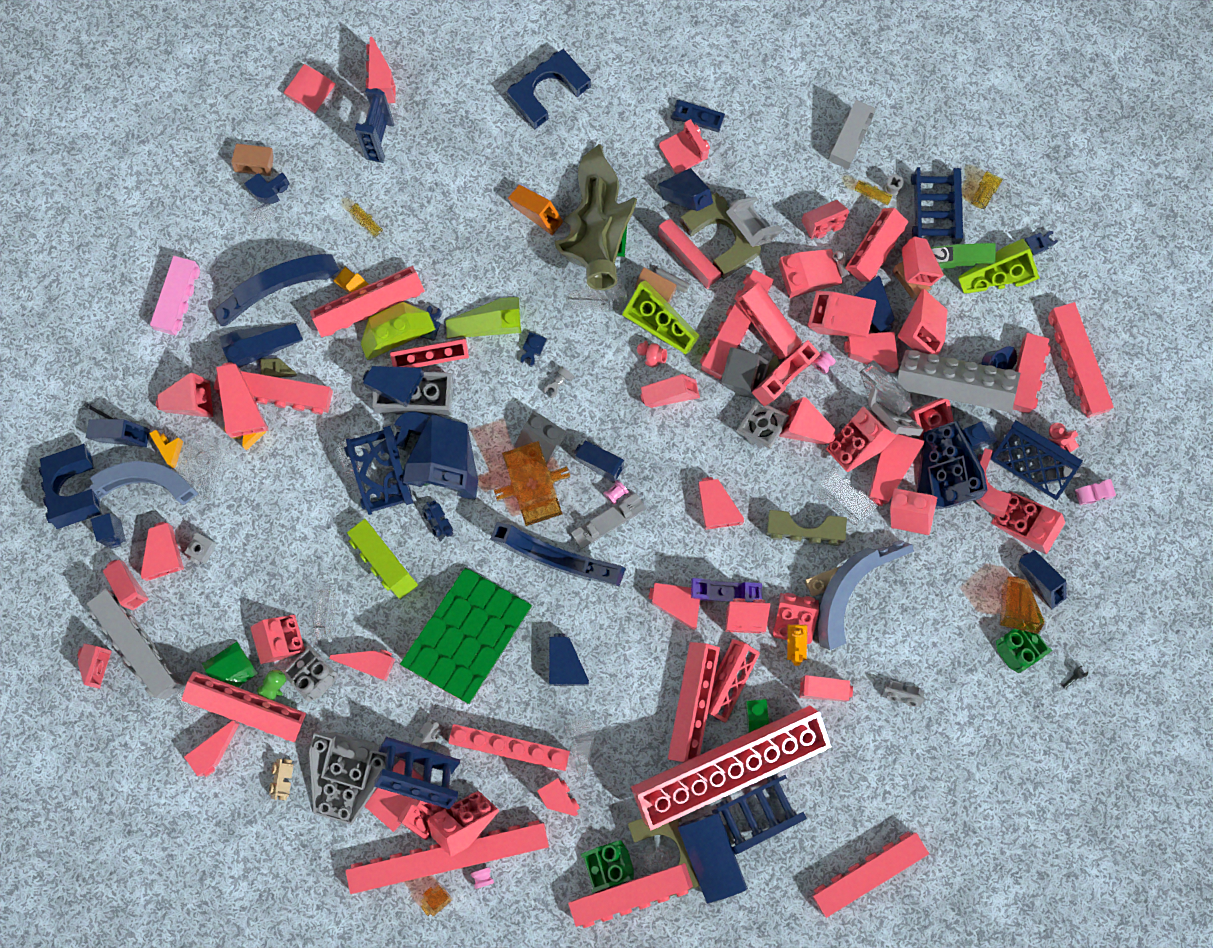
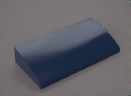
(712, 857)

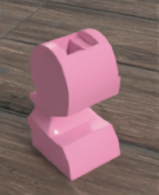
(1095, 492)

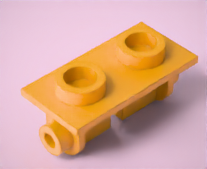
(797, 643)

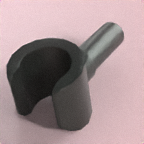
(1077, 675)

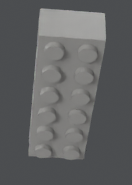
(958, 380)
(135, 645)

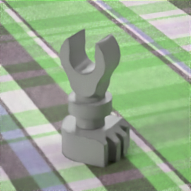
(563, 374)

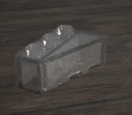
(845, 498)

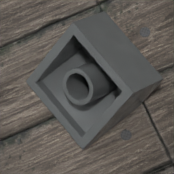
(542, 430)

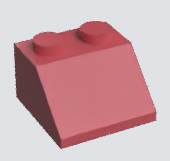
(912, 511)

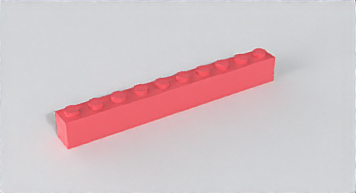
(437, 860)

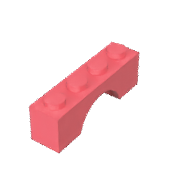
(777, 381)

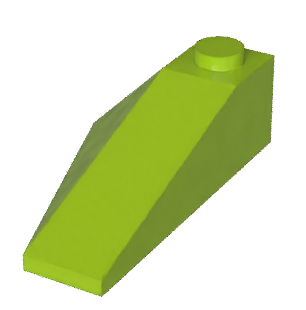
(1012, 265)
(493, 318)

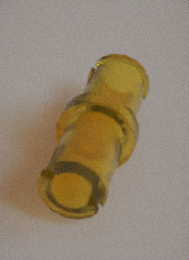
(873, 192)
(365, 220)

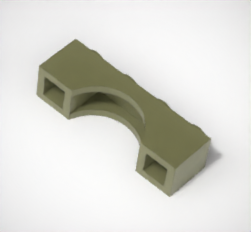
(781, 525)

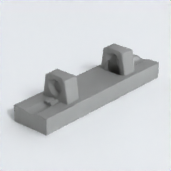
(608, 521)

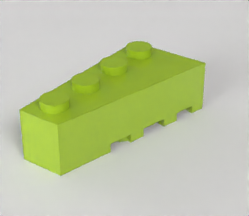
(382, 559)

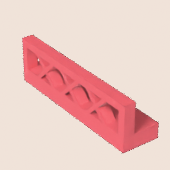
(727, 678)

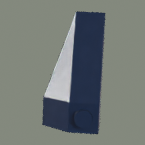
(252, 344)

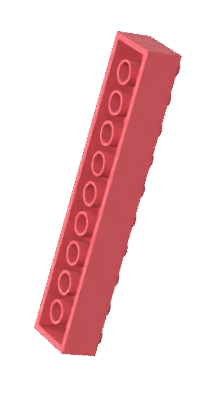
(730, 767)

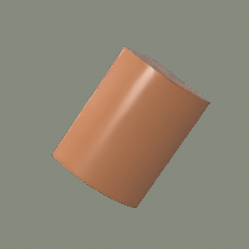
(252, 159)
(661, 285)
(911, 288)

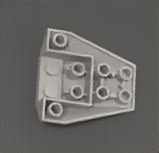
(343, 774)

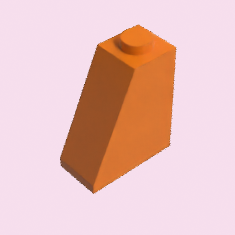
(536, 209)

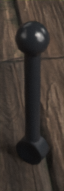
(98, 411)

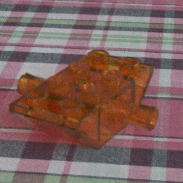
(535, 503)

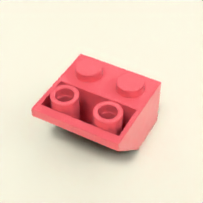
(824, 219)
(277, 638)
(557, 799)

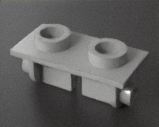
(912, 696)
(432, 731)

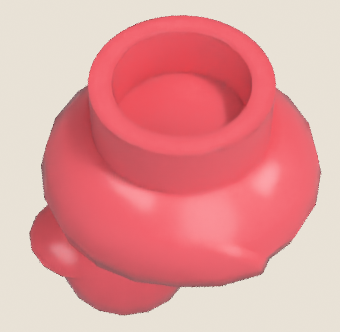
(654, 353)

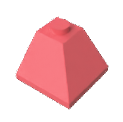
(93, 664)

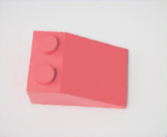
(809, 272)
(389, 805)

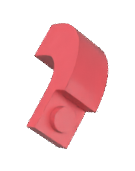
(993, 500)

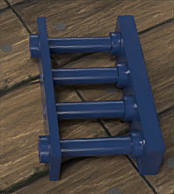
(372, 131)
(953, 197)
(413, 787)
(757, 833)

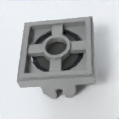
(764, 425)

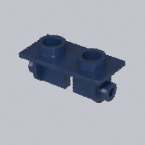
(440, 528)

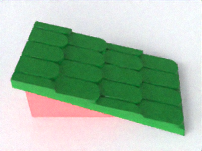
(466, 635)

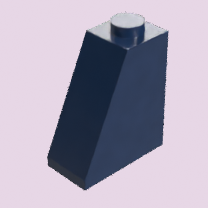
(686, 190)
(883, 315)
(394, 382)
(117, 432)
(979, 435)
(599, 460)
(1044, 578)
(564, 663)

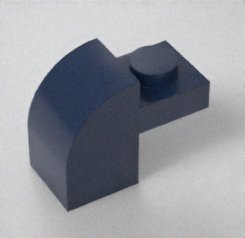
(265, 191)
(409, 423)

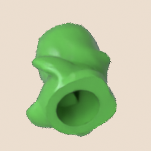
(271, 684)

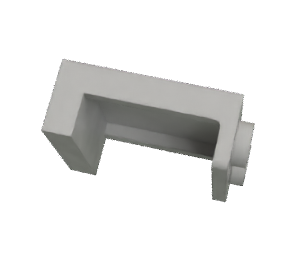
(750, 222)

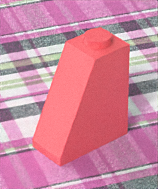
(920, 262)
(876, 347)
(670, 391)
(717, 505)
(161, 552)
(124, 585)
(676, 602)
(825, 688)

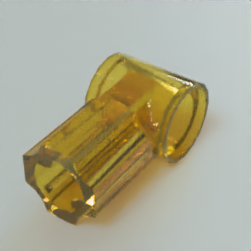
(987, 187)

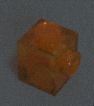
(435, 900)

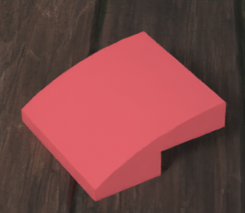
(309, 88)
(415, 817)

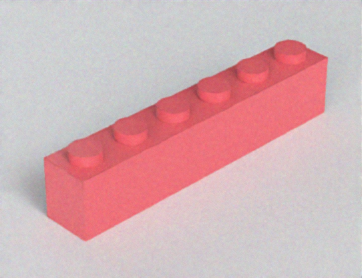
(367, 301)
(732, 330)
(1080, 360)
(287, 393)
(693, 702)
(243, 706)
(509, 747)
(869, 874)
(630, 895)

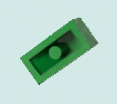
(756, 714)

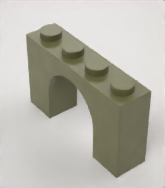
(740, 253)
(640, 832)

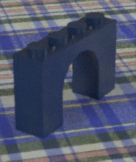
(559, 67)
(55, 471)

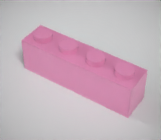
(175, 295)

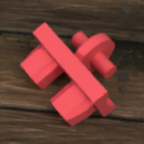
(1063, 437)

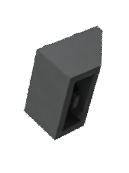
(744, 371)

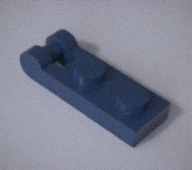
(699, 115)

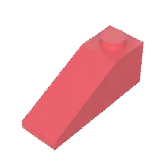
(370, 662)
(210, 752)

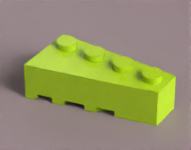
(658, 317)

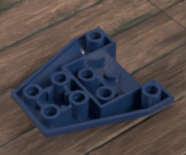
(443, 458)
(950, 467)

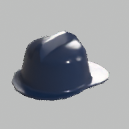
(1003, 358)

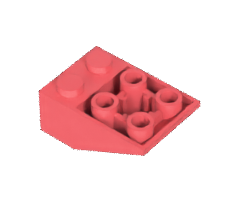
(379, 72)
(841, 314)
(925, 325)
(860, 440)
(1030, 523)
(747, 616)
(462, 823)

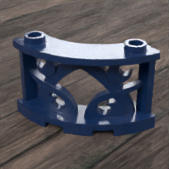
(386, 446)

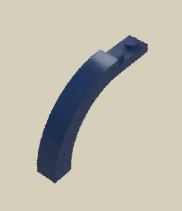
(274, 279)
(556, 558)

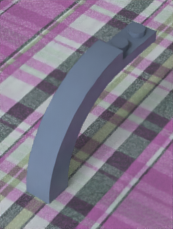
(142, 472)
(841, 586)

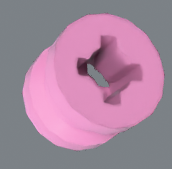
(823, 362)
(482, 878)

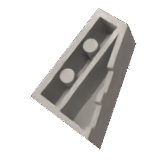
(851, 135)

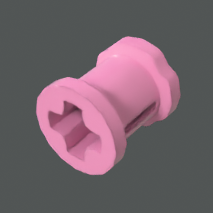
(615, 492)

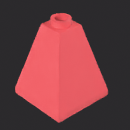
(187, 397)
(807, 424)

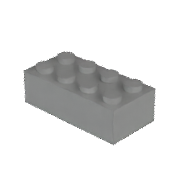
(430, 398)

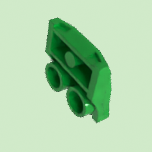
(1021, 649)
(230, 666)
(608, 865)

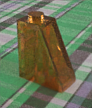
(1019, 606)

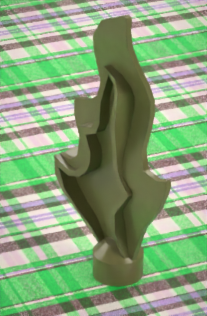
(597, 221)

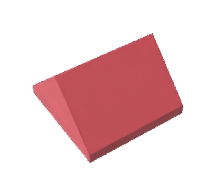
(933, 415)

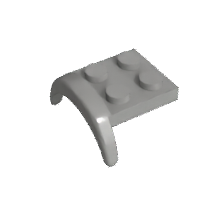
(897, 425)

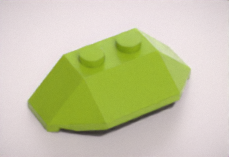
(394, 328)

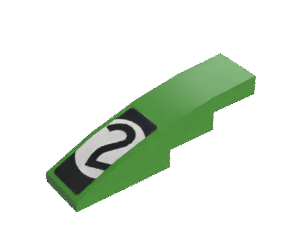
(965, 254)

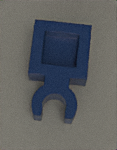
(1039, 243)
(432, 335)
(533, 346)

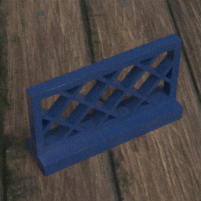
(1047, 447)

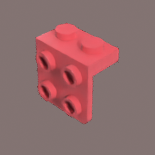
(685, 148)
(796, 611)

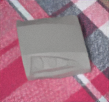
(310, 674)

